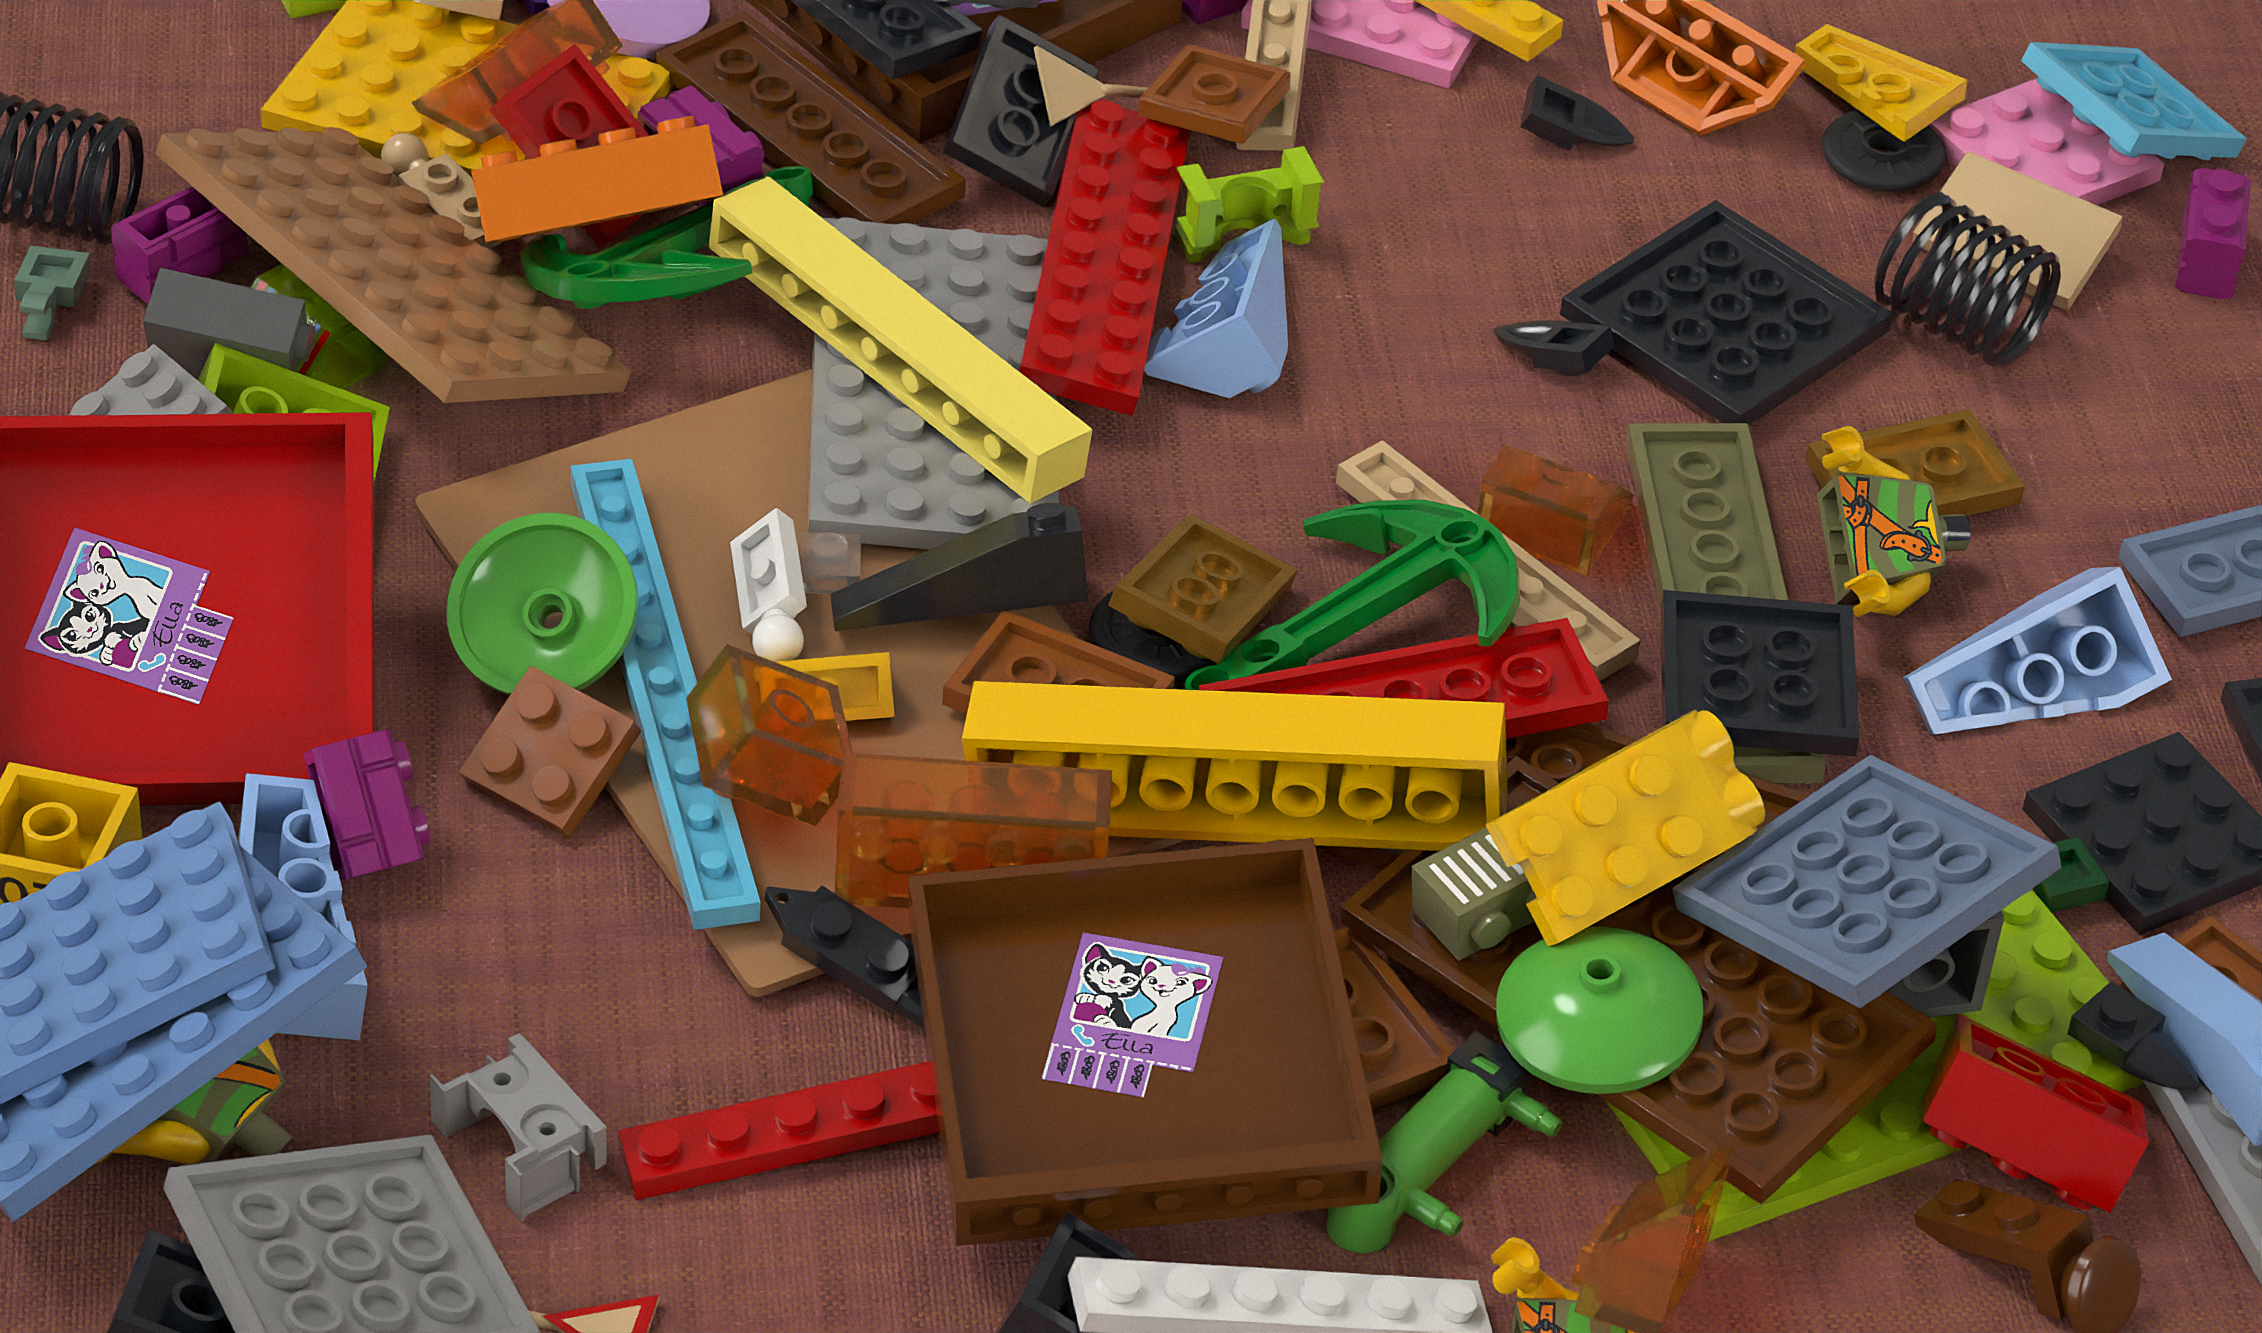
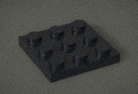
(1764, 668)
(2158, 829)

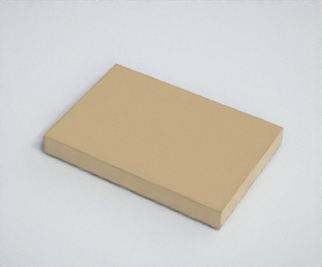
(2038, 212)

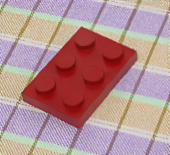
(567, 103)

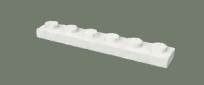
(1235, 1299)

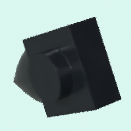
(1569, 117)
(1559, 345)
(2132, 1038)

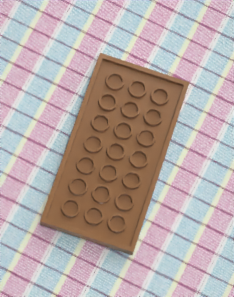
(393, 264)

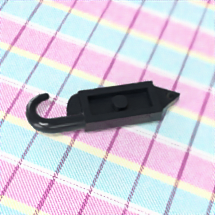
(849, 947)

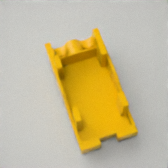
(1629, 824)

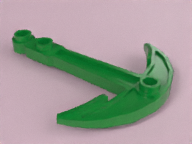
(649, 263)
(1437, 546)

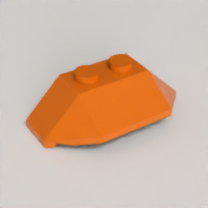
(1694, 61)

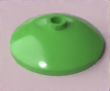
(522, 577)
(1600, 1011)

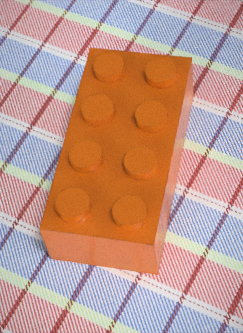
(598, 182)

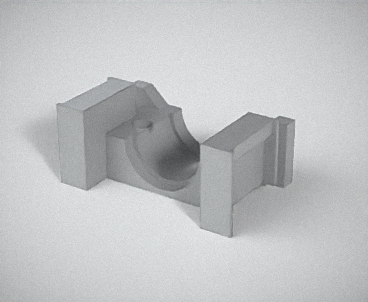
(539, 1113)

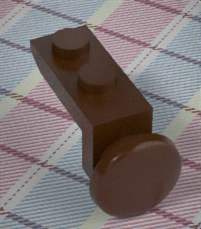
(2069, 1271)

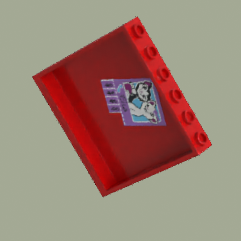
(185, 596)

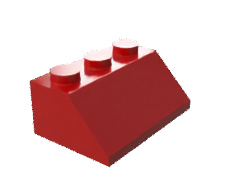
(2034, 1115)

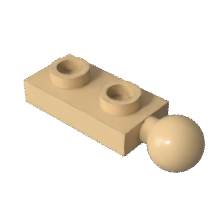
(441, 179)

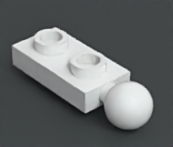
(770, 586)

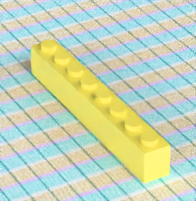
(902, 340)

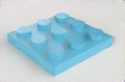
(2132, 101)

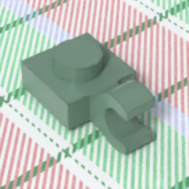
(49, 280)

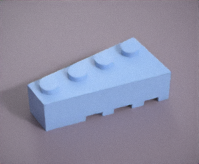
(289, 837)

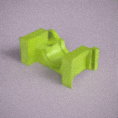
(1249, 201)

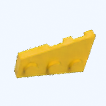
(1880, 82)

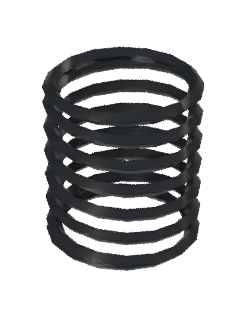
(87, 199)
(1950, 279)

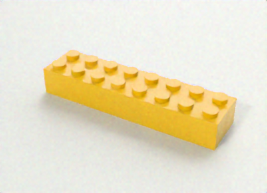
(1260, 761)

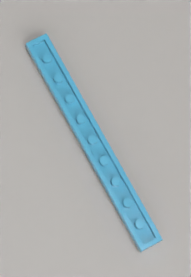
(658, 680)

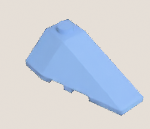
(1234, 326)
(2049, 658)
(2206, 1017)

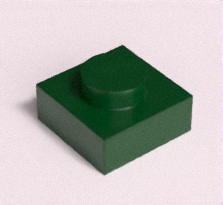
(2077, 882)

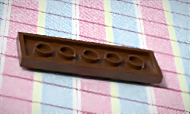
(812, 121)

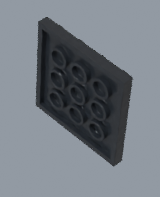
(1728, 314)

